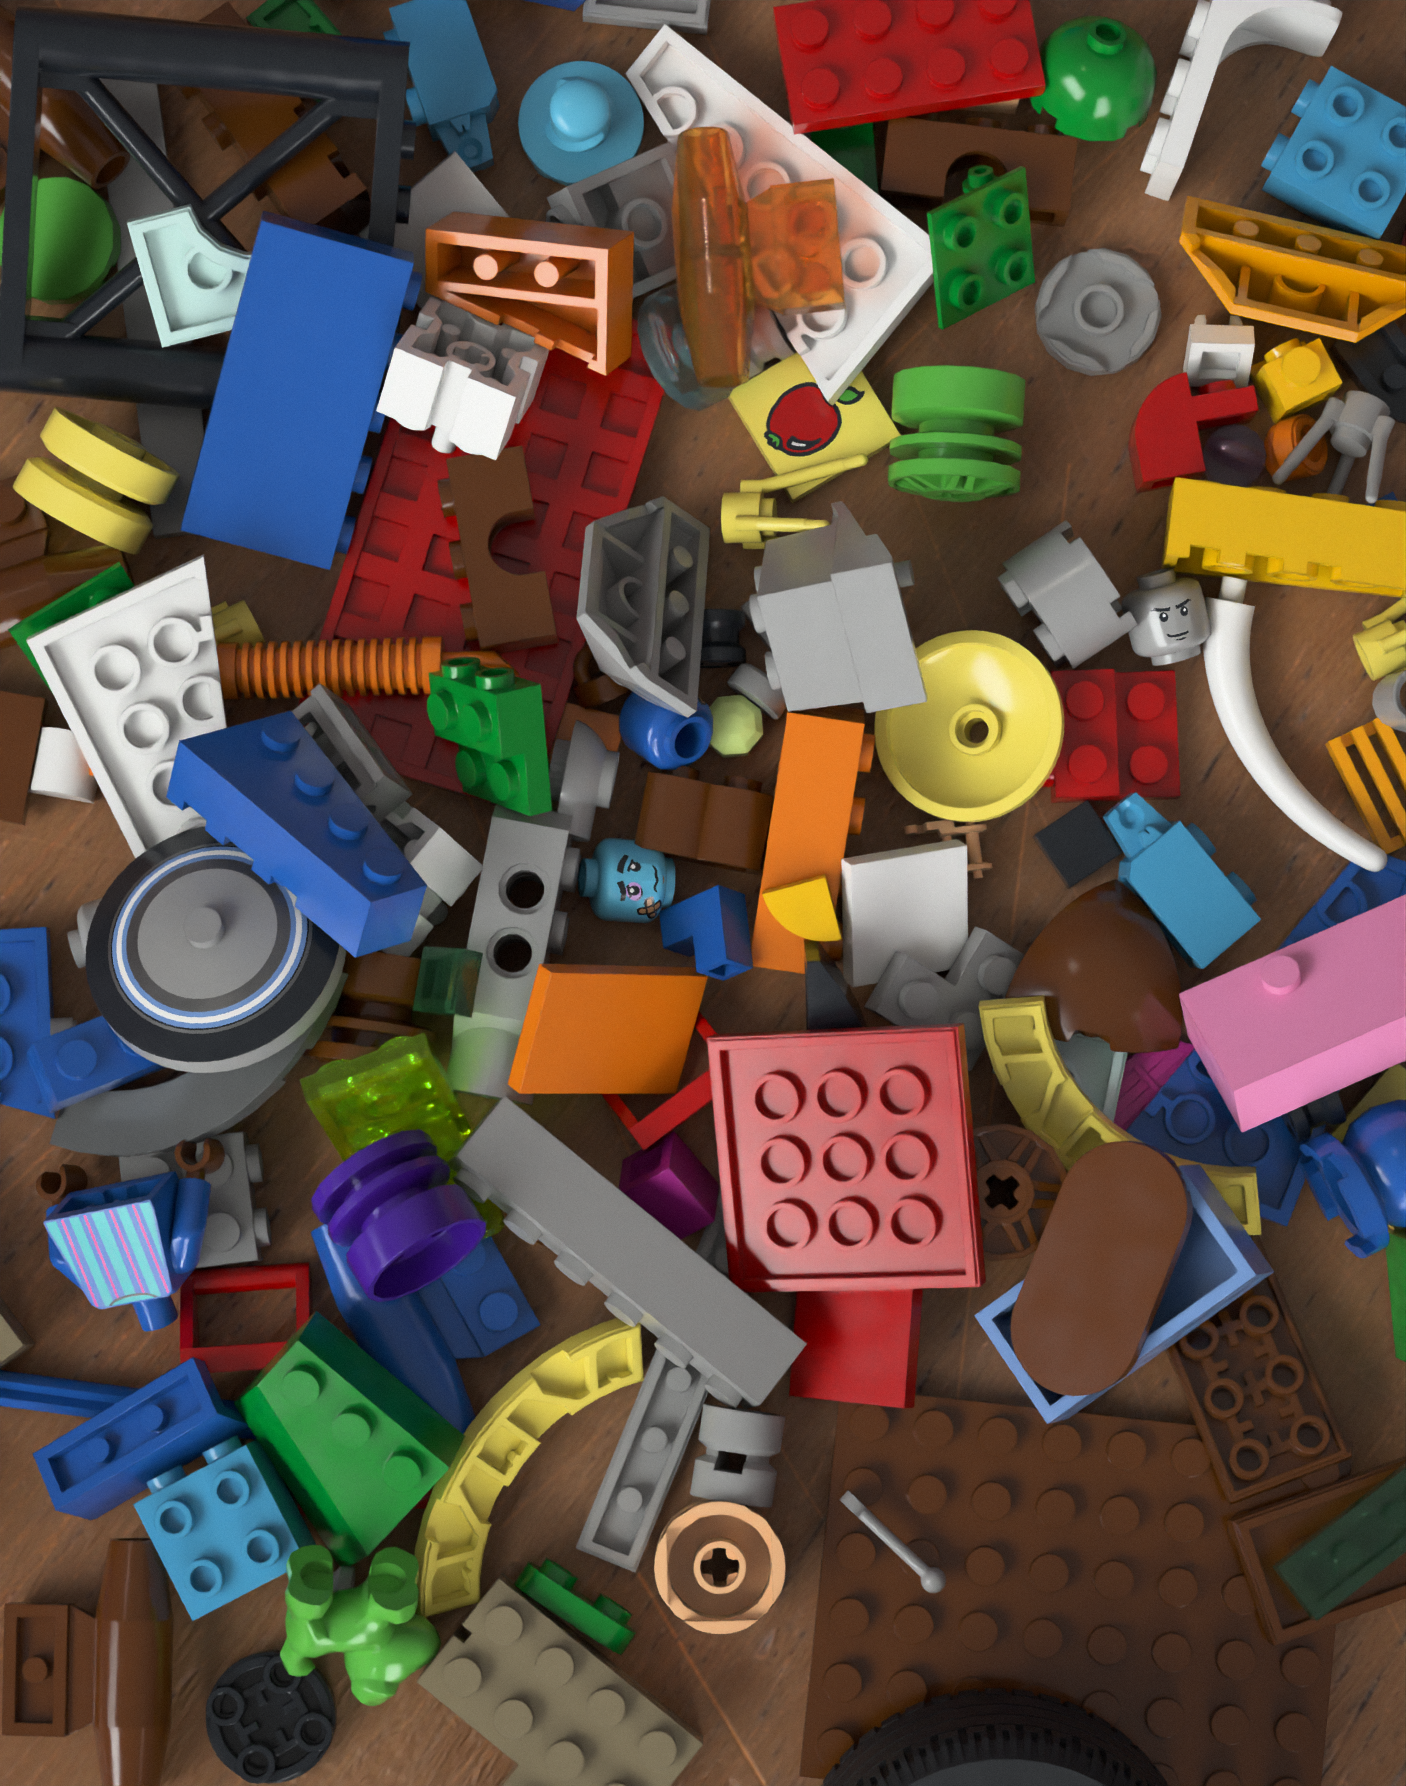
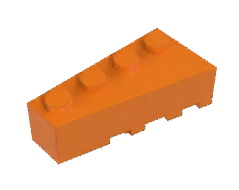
(811, 820)

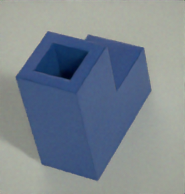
(712, 929)

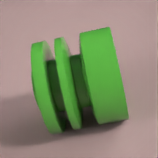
(956, 420)

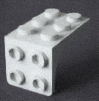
(1211, 36)

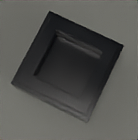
(1077, 844)

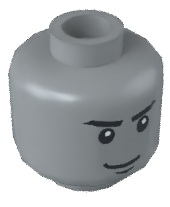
(1168, 617)

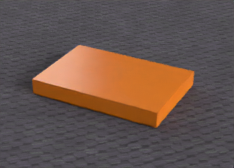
(607, 1029)

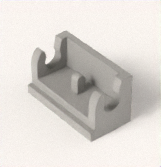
(352, 751)

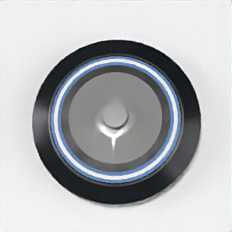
(206, 958)

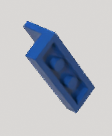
(136, 1441)

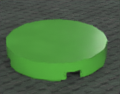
(73, 241)

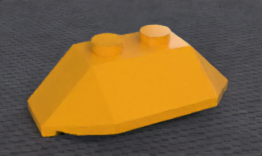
(1295, 270)

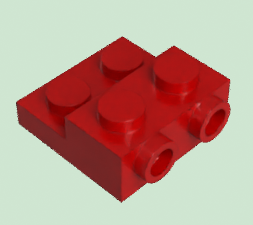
(1116, 736)

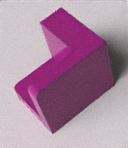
(671, 1185)

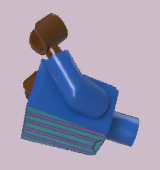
(131, 1236)

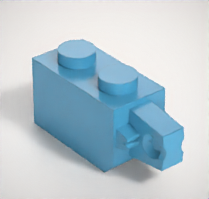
(449, 76)
(1179, 881)

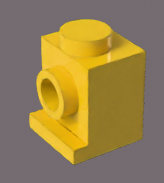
(1295, 378)

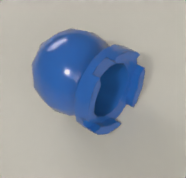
(1362, 1176)

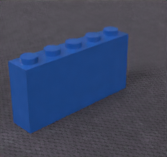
(300, 391)

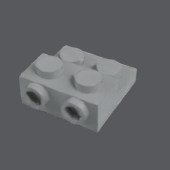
(629, 198)
(234, 1222)

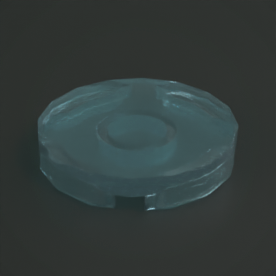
(668, 353)

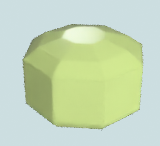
(735, 726)

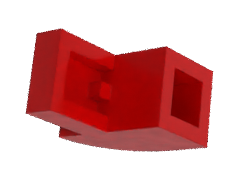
(1168, 424)

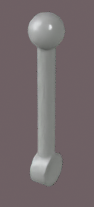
(932, 1578)

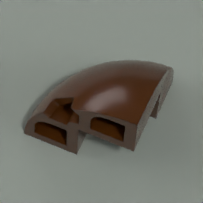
(1105, 973)

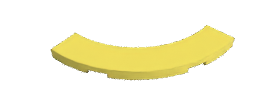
(1059, 1110)
(500, 1443)

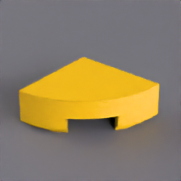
(805, 909)

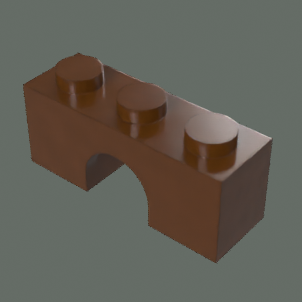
(927, 152)
(506, 608)

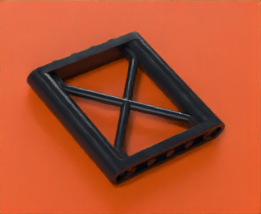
(80, 46)

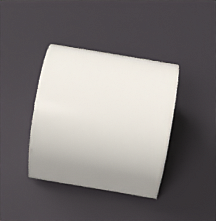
(61, 767)

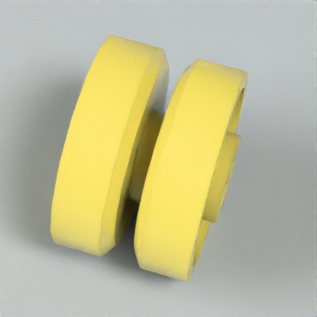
(100, 473)

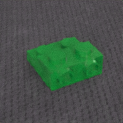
(497, 732)

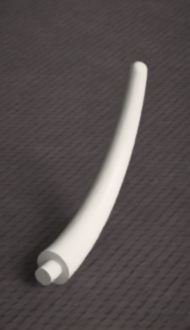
(1237, 707)

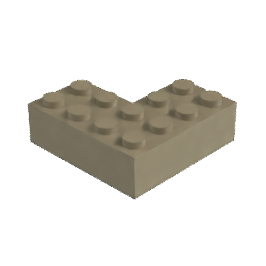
(555, 1700)

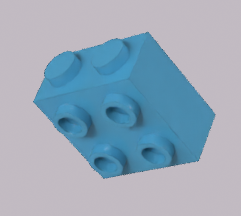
(1343, 156)
(223, 1525)

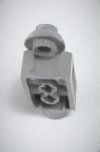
(520, 851)

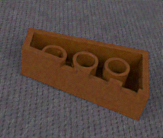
(311, 185)

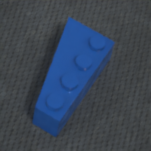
(302, 827)

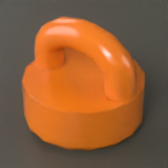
(1282, 440)

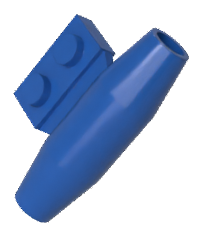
(422, 1333)

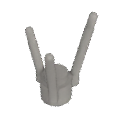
(1356, 425)

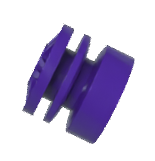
(398, 1215)

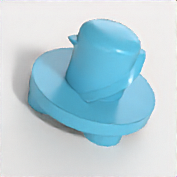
(579, 121)

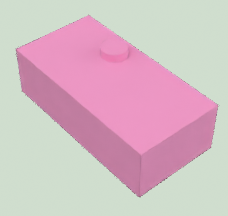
(1305, 1017)

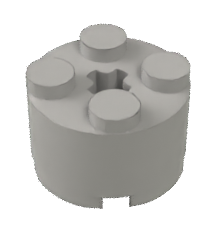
(1066, 595)

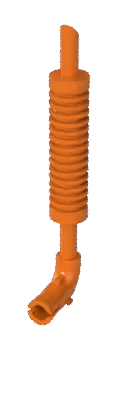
(336, 666)

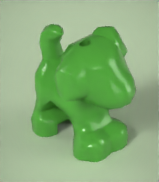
(366, 1622)

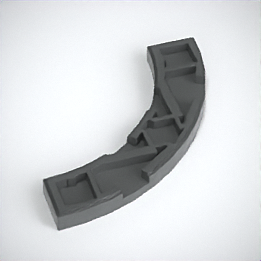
(181, 1108)

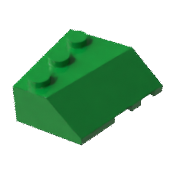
(346, 1437)

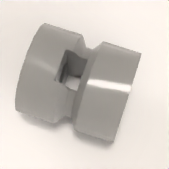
(739, 1432)

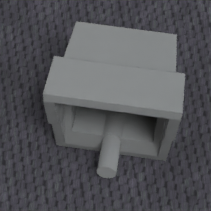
(836, 619)

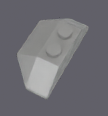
(647, 601)

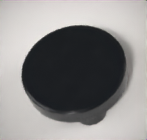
(268, 1721)

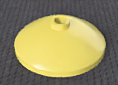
(929, 745)

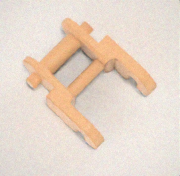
(946, 830)

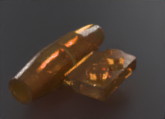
(744, 254)

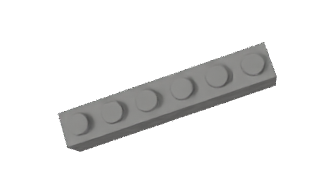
(626, 1255)

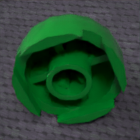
(1096, 78)

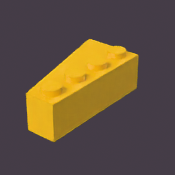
(1286, 538)

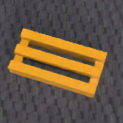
(1356, 788)

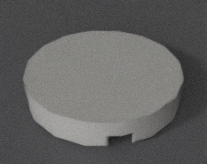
(1097, 312)

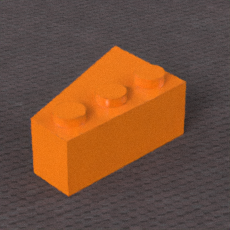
(541, 277)

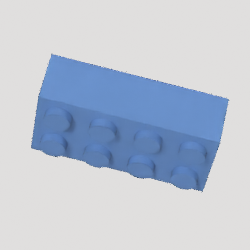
(1210, 1273)

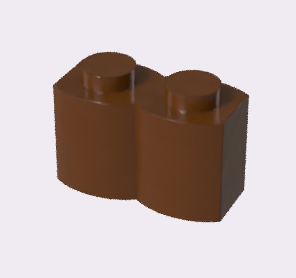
(704, 820)

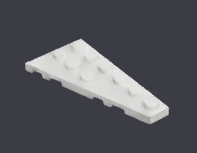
(881, 249)
(135, 684)

